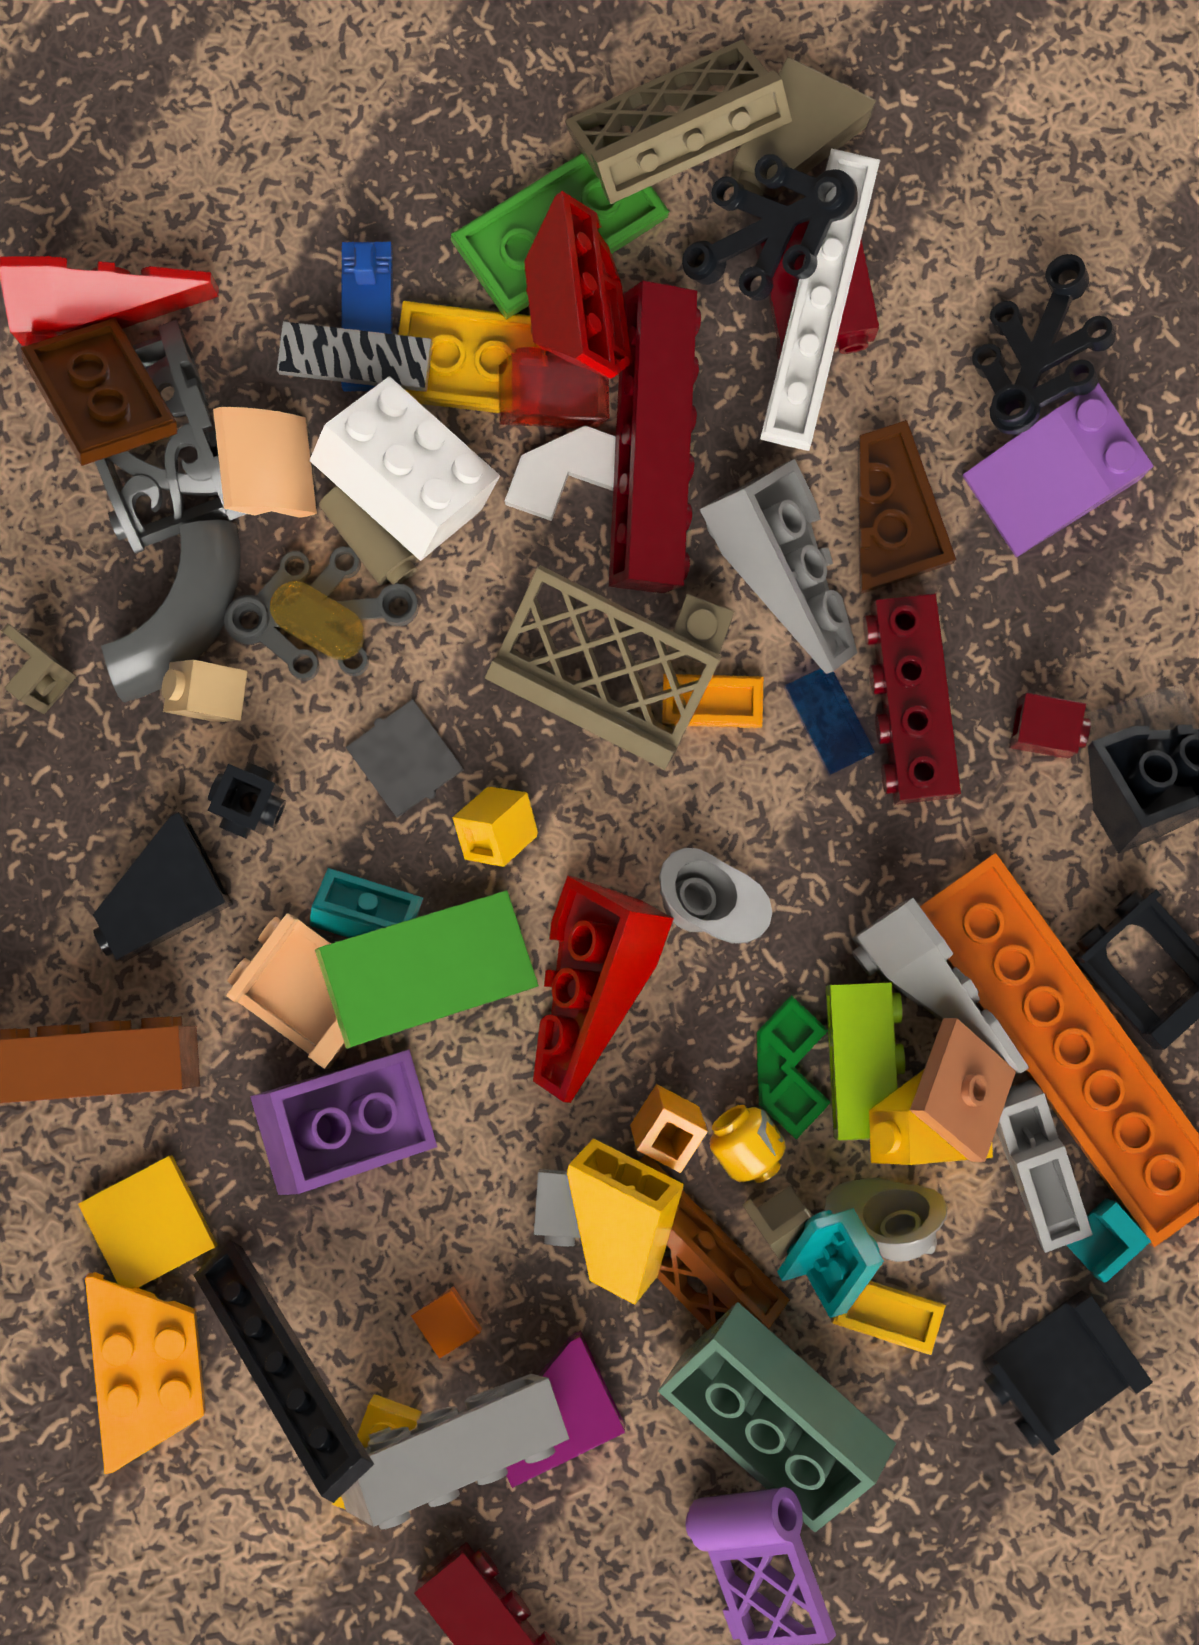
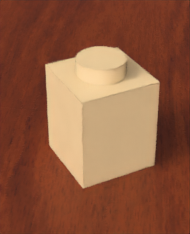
(204, 690)

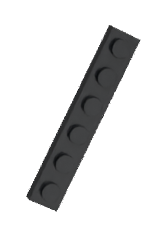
(283, 1372)

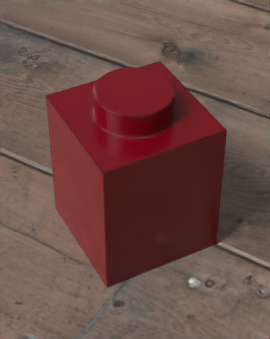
(1049, 726)

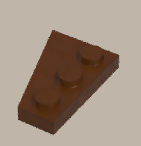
(897, 511)

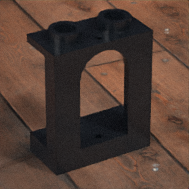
(1093, 961)

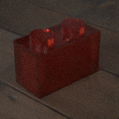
(550, 392)

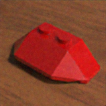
(576, 291)

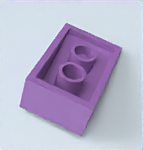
(1058, 470)
(343, 1123)

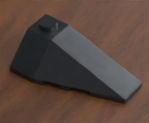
(1144, 782)

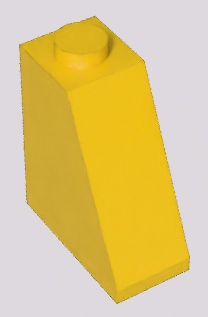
(902, 1137)
(622, 1217)

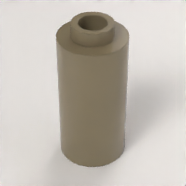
(372, 543)

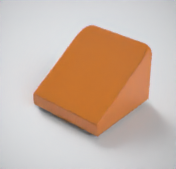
(446, 1322)

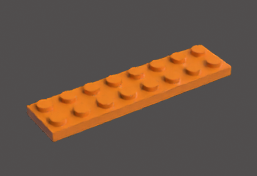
(1072, 1047)

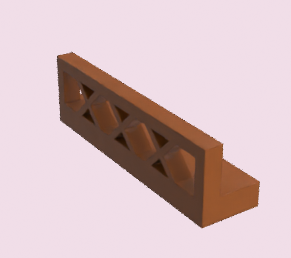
(706, 1252)

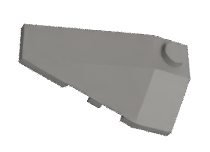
(913, 957)

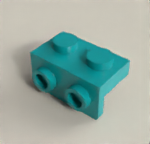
(835, 1258)

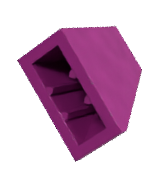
(583, 1404)

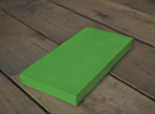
(502, 237)
(426, 968)

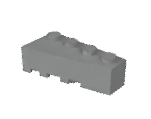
(455, 1450)

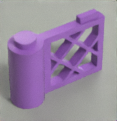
(755, 1527)

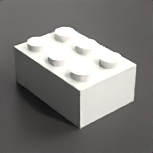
(404, 467)

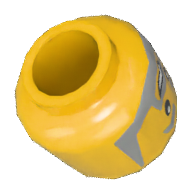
(747, 1144)

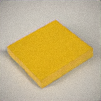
(147, 1224)

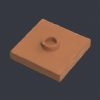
(963, 1090)

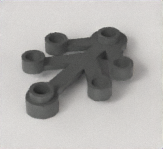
(326, 583)

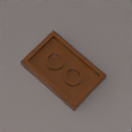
(98, 391)

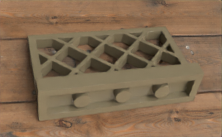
(674, 141)
(583, 705)

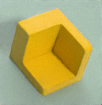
(495, 826)

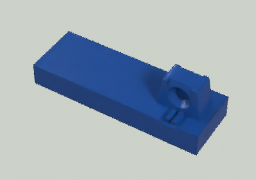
(367, 291)

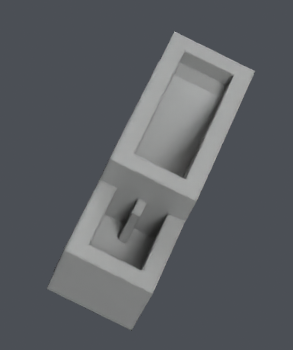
(1041, 1168)

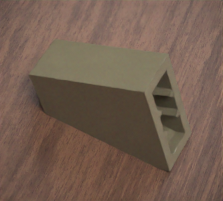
(822, 116)

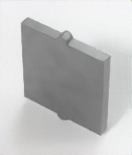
(404, 758)

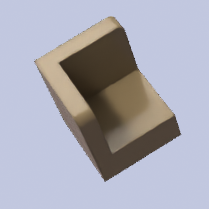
(780, 1220)

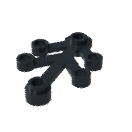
(775, 225)
(1042, 352)

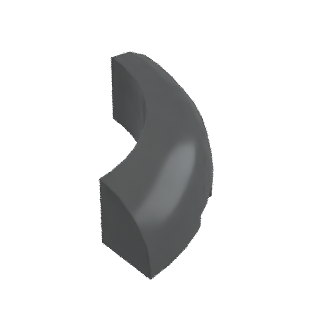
(189, 615)

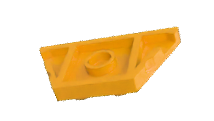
(142, 1368)

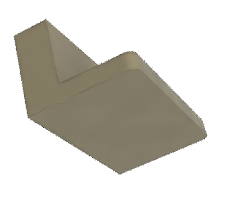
(40, 678)

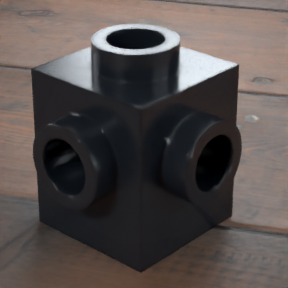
(231, 788)

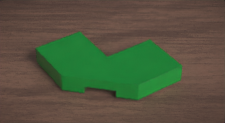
(779, 1048)

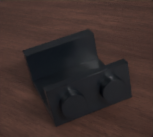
(1063, 1370)

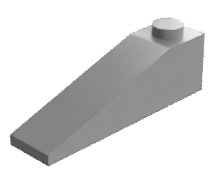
(772, 546)

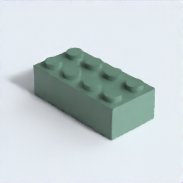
(777, 1416)

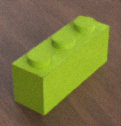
(862, 1053)

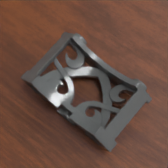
(168, 364)

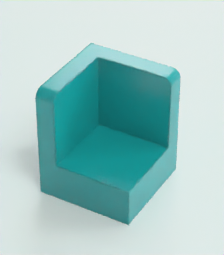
(1113, 1242)

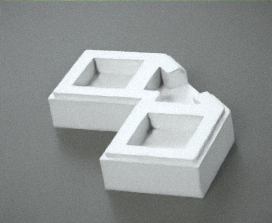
(544, 470)

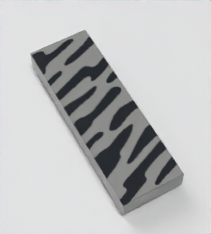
(354, 356)

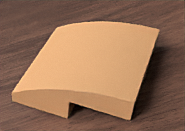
(264, 461)

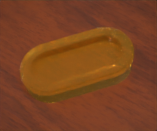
(317, 620)

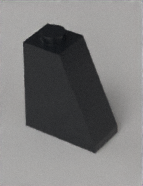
(161, 893)

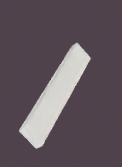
(818, 316)

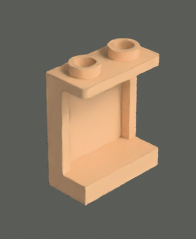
(288, 989)

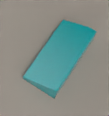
(358, 906)

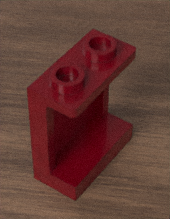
(859, 317)

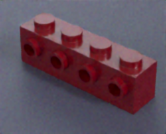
(913, 699)

